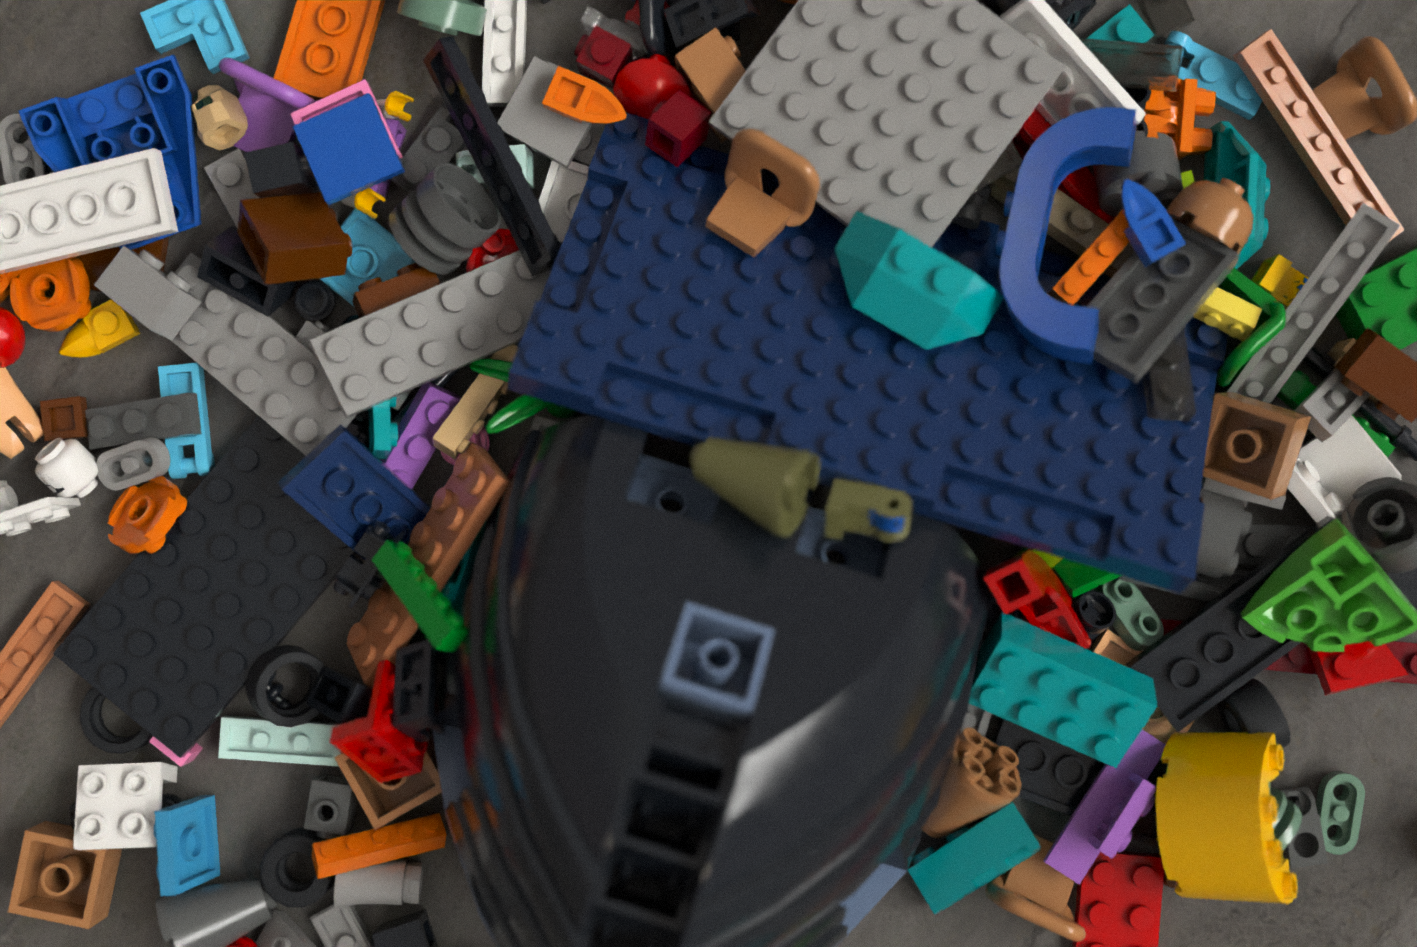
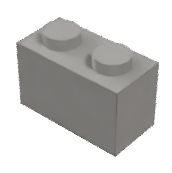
(148, 293)

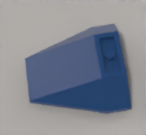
(123, 119)

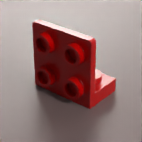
(374, 742)

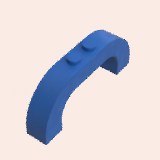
(1074, 142)

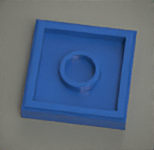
(349, 149)

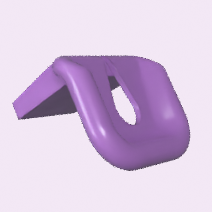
(266, 117)

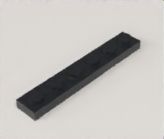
(492, 155)

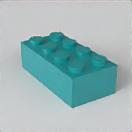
(1061, 690)

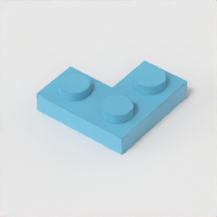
(203, 20)

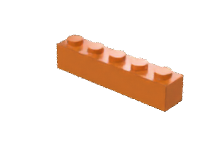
(1092, 262)
(378, 845)

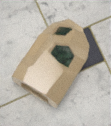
(218, 117)

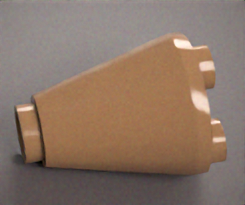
(976, 784)

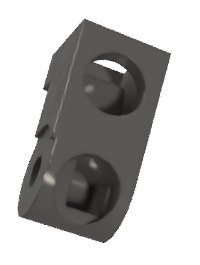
(1308, 843)

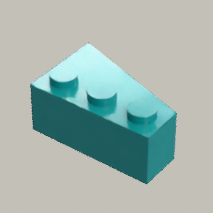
(973, 858)

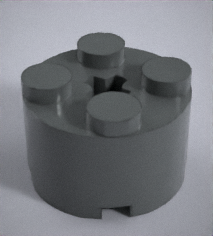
(1152, 165)
(1385, 522)
(1221, 527)

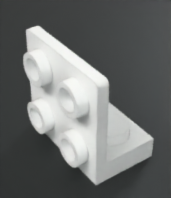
(1335, 468)
(17, 519)
(119, 804)

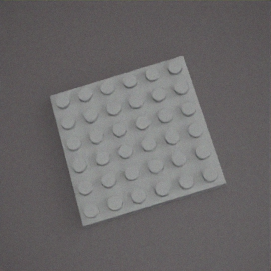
(892, 102)

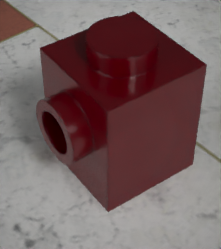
(602, 56)
(677, 127)

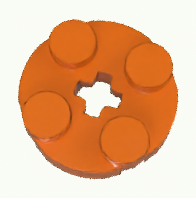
(66, 305)
(145, 515)

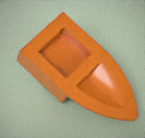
(582, 99)

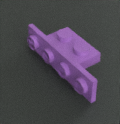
(1108, 810)

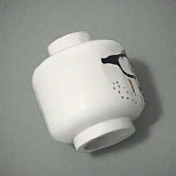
(67, 468)

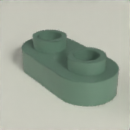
(1131, 614)
(1340, 811)

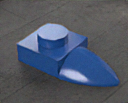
(1150, 226)

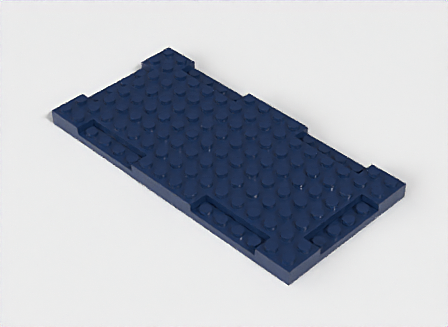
(987, 433)

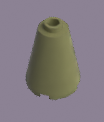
(758, 479)

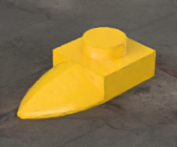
(99, 331)

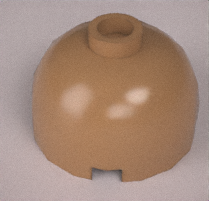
(1215, 212)

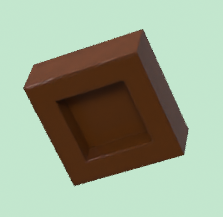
(64, 418)

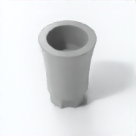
(380, 884)

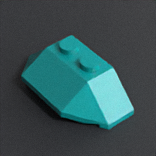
(1237, 161)
(912, 285)

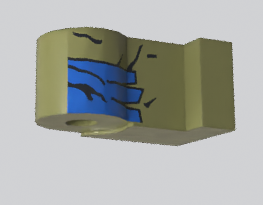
(867, 510)

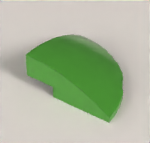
(1331, 597)

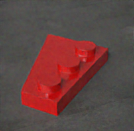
(1356, 667)

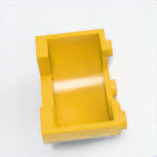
(1220, 817)

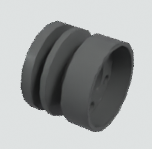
(444, 219)

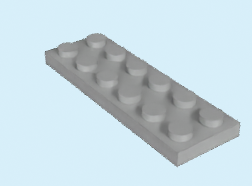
(429, 333)
(259, 363)

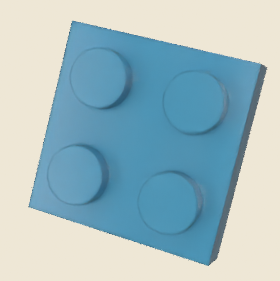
(186, 844)

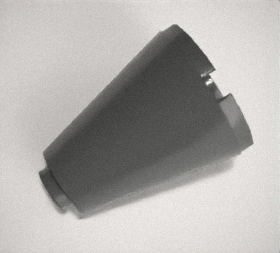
(213, 913)

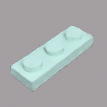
(263, 741)

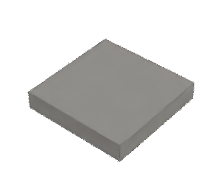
(537, 126)

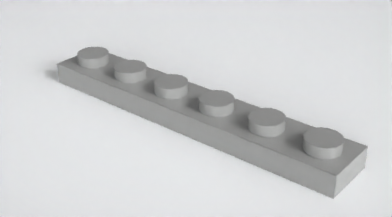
(1316, 304)

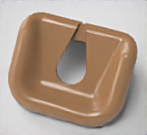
(1348, 102)
(748, 214)
(1044, 887)

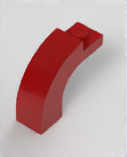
(1034, 589)

